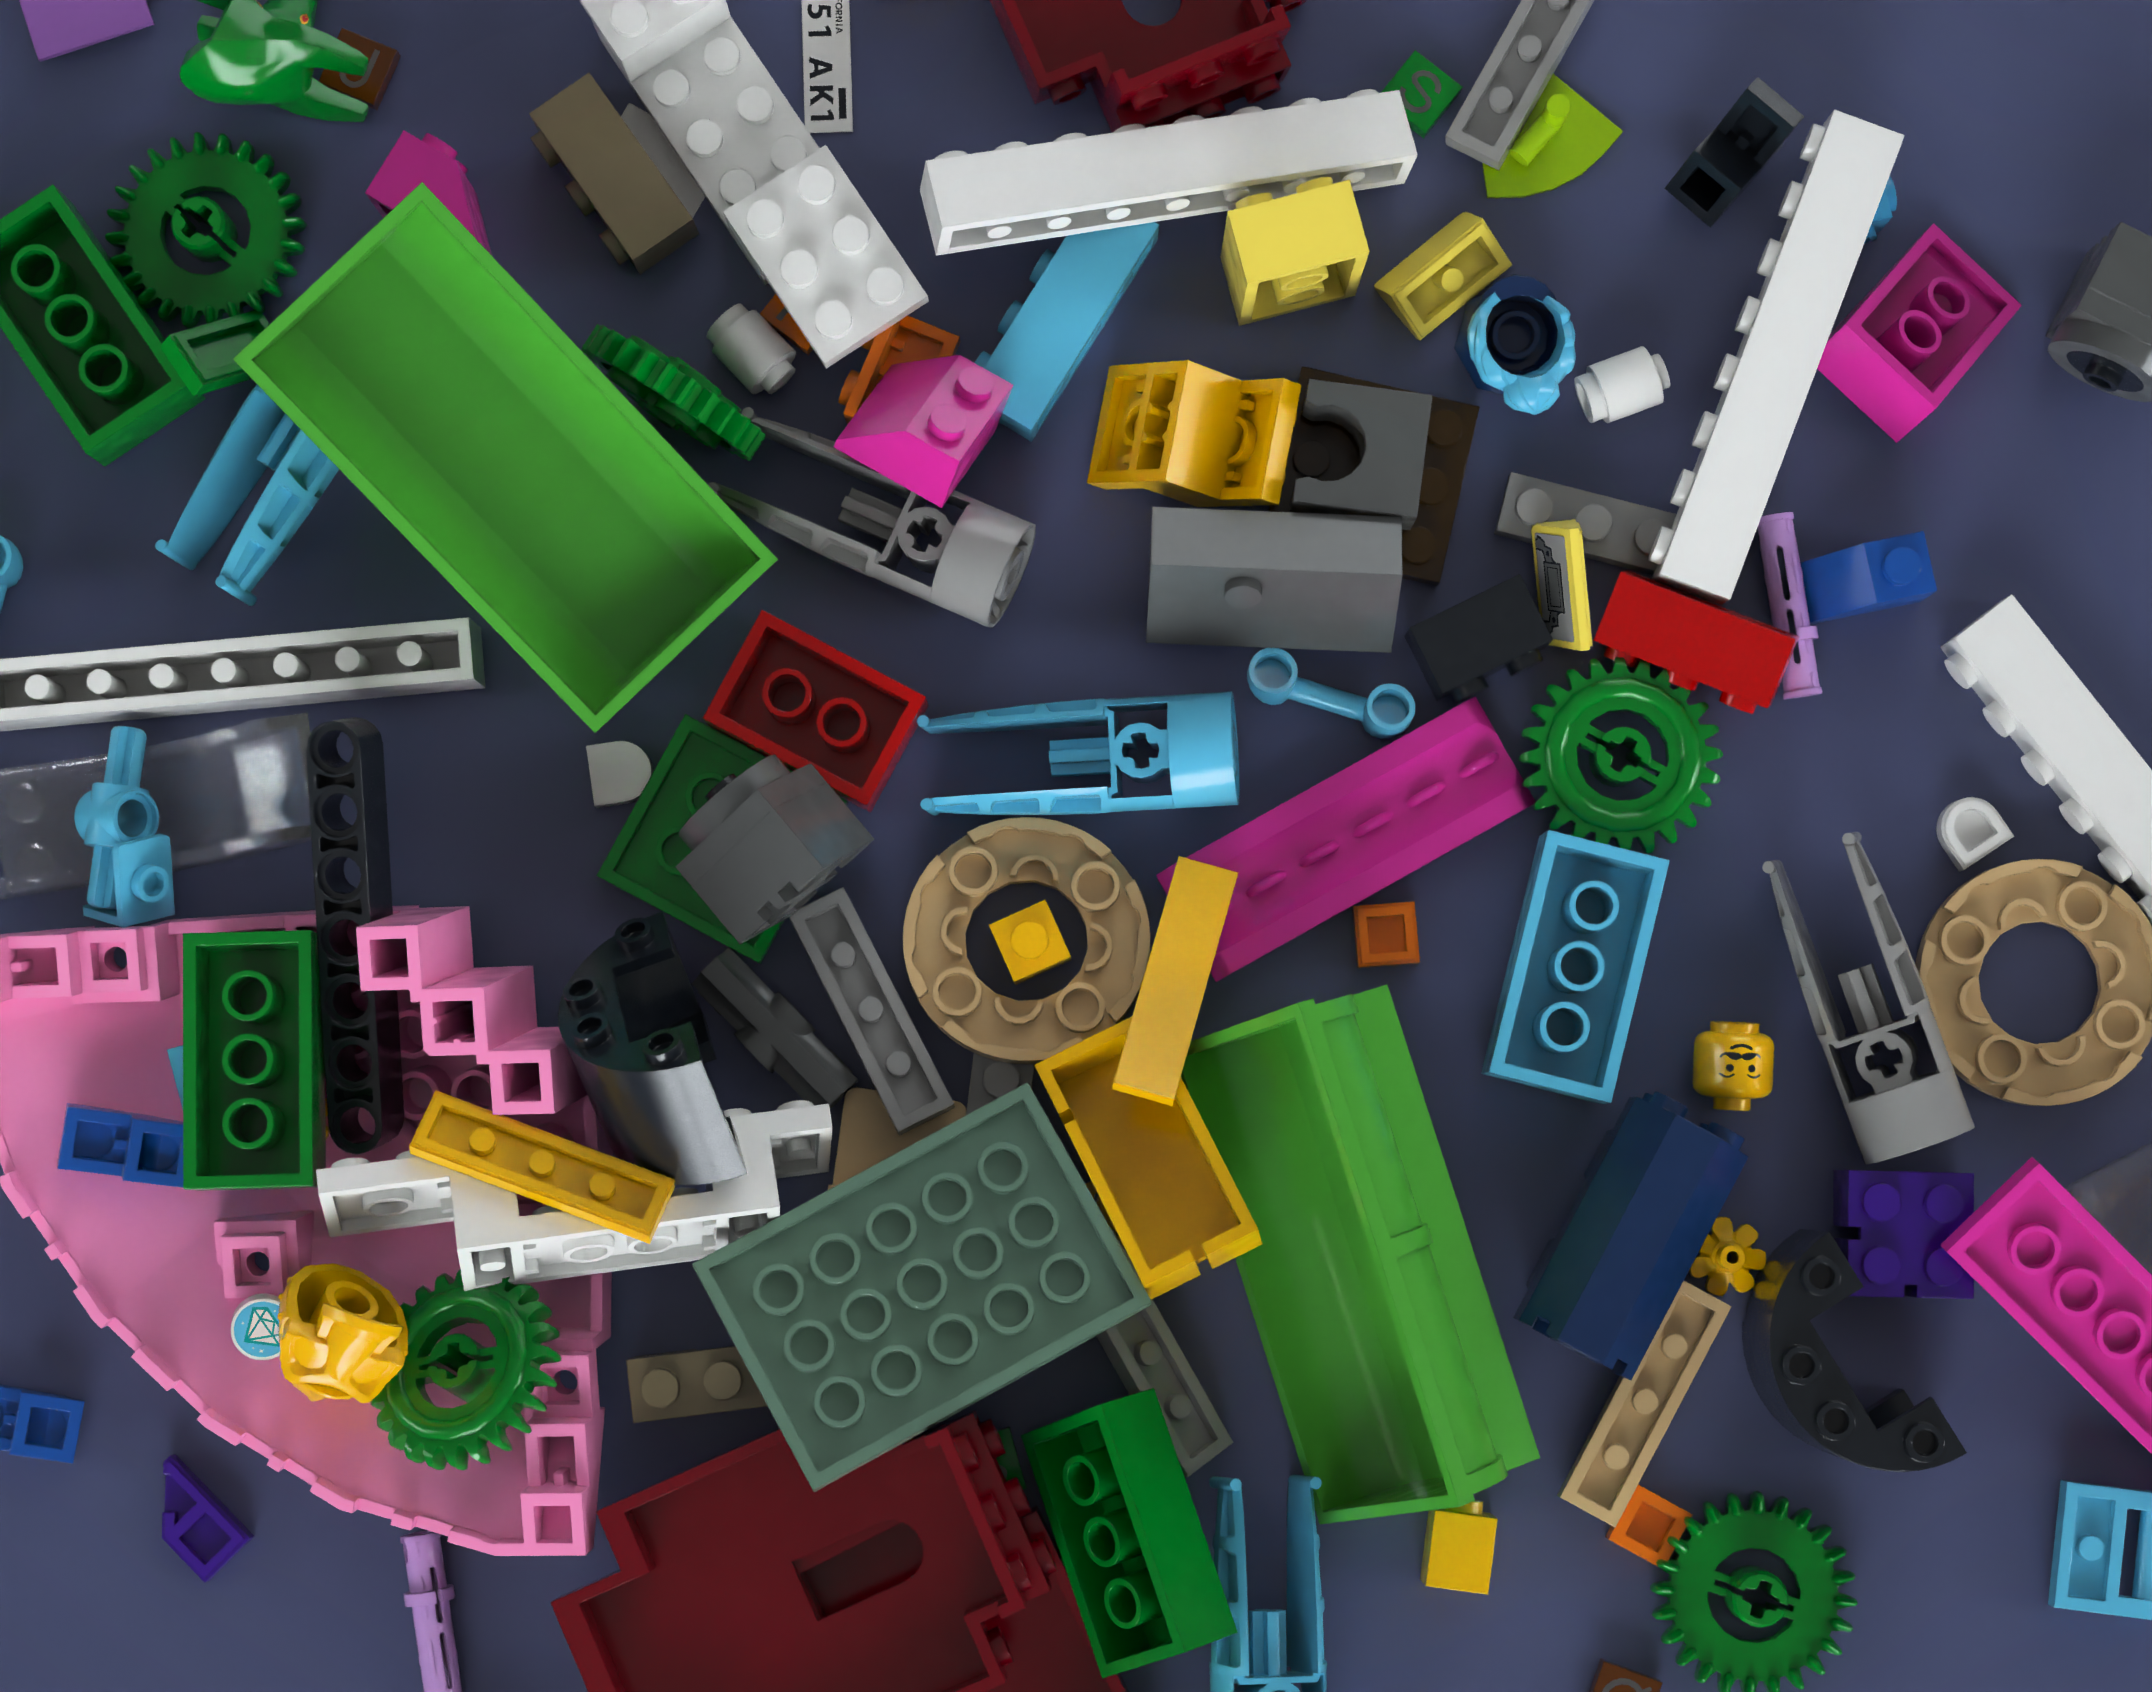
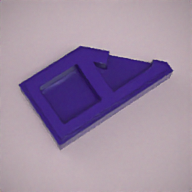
(198, 1523)

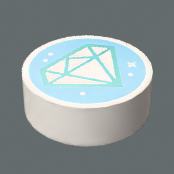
(256, 1327)

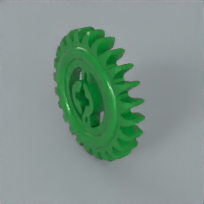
(165, 193)
(1569, 724)
(491, 1379)
(1810, 1614)

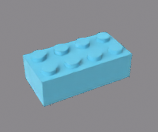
(1575, 967)

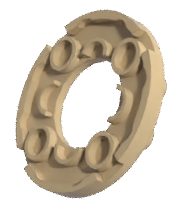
(1019, 853)
(2096, 915)

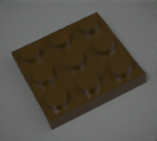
(1331, 453)

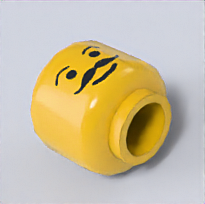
(1733, 1064)

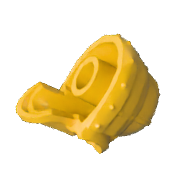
(339, 1333)

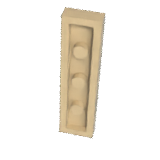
(1643, 1407)

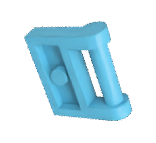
(2091, 1550)

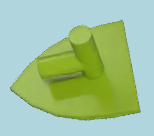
(1554, 146)

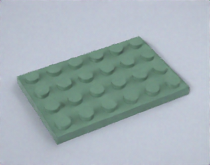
(921, 1286)

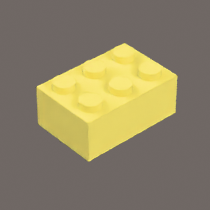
(1293, 250)

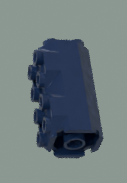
(1632, 1232)

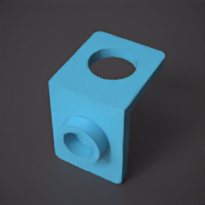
(141, 882)

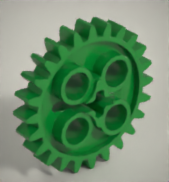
(673, 392)

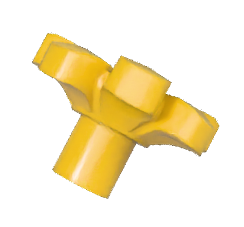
(1714, 1261)

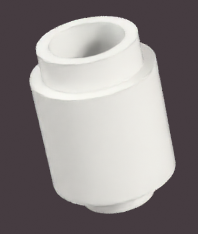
(752, 349)
(1622, 385)

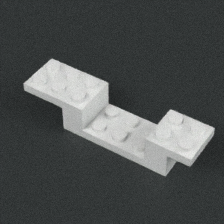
(761, 169)
(557, 1245)

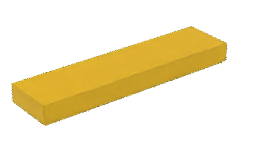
(1175, 981)
(542, 1166)

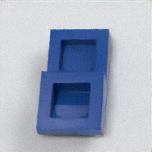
(122, 1145)
(39, 1424)

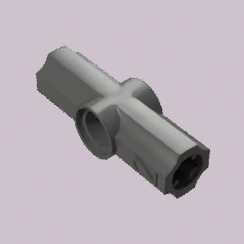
(774, 1030)

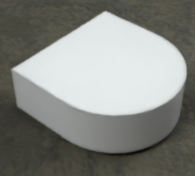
(617, 772)
(1970, 831)

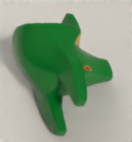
(270, 58)

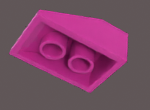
(1916, 333)

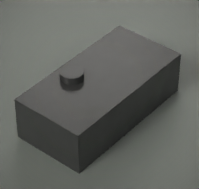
(1273, 579)

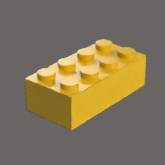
(1149, 1166)

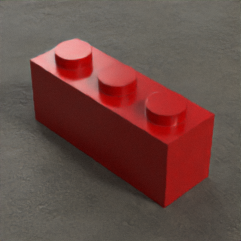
(1695, 641)

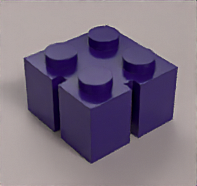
(1901, 1229)

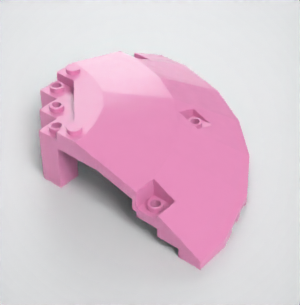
(178, 1261)

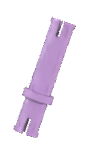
(1776, 533)
(431, 1611)

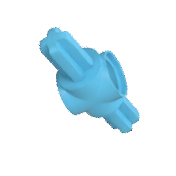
(115, 811)

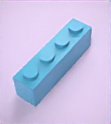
(1063, 318)

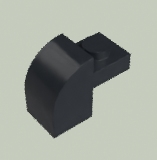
(1734, 152)

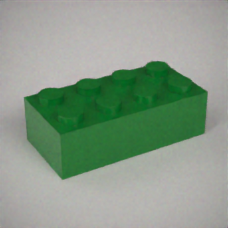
(84, 330)
(252, 1061)
(1128, 1533)

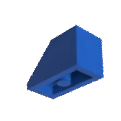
(1868, 578)

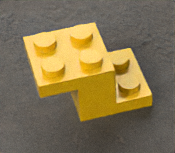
(1194, 434)

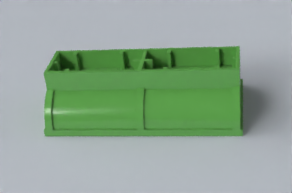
(506, 457)
(1362, 1260)

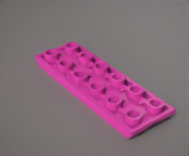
(1361, 832)

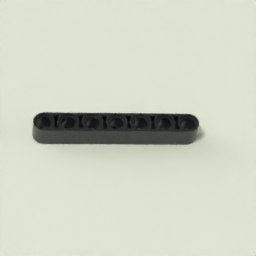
(336, 905)

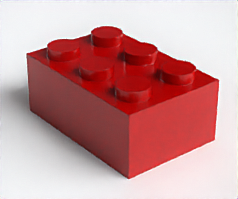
(817, 708)

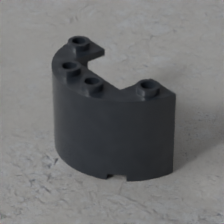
(643, 1057)
(1805, 1384)

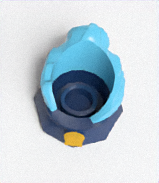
(1518, 343)

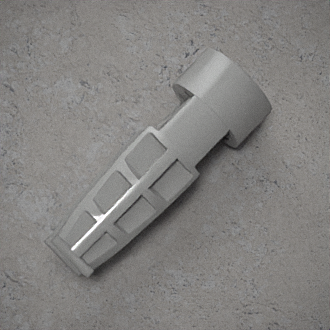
(973, 565)
(1905, 1107)

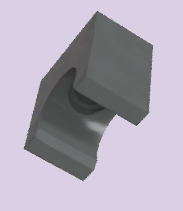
(1391, 444)

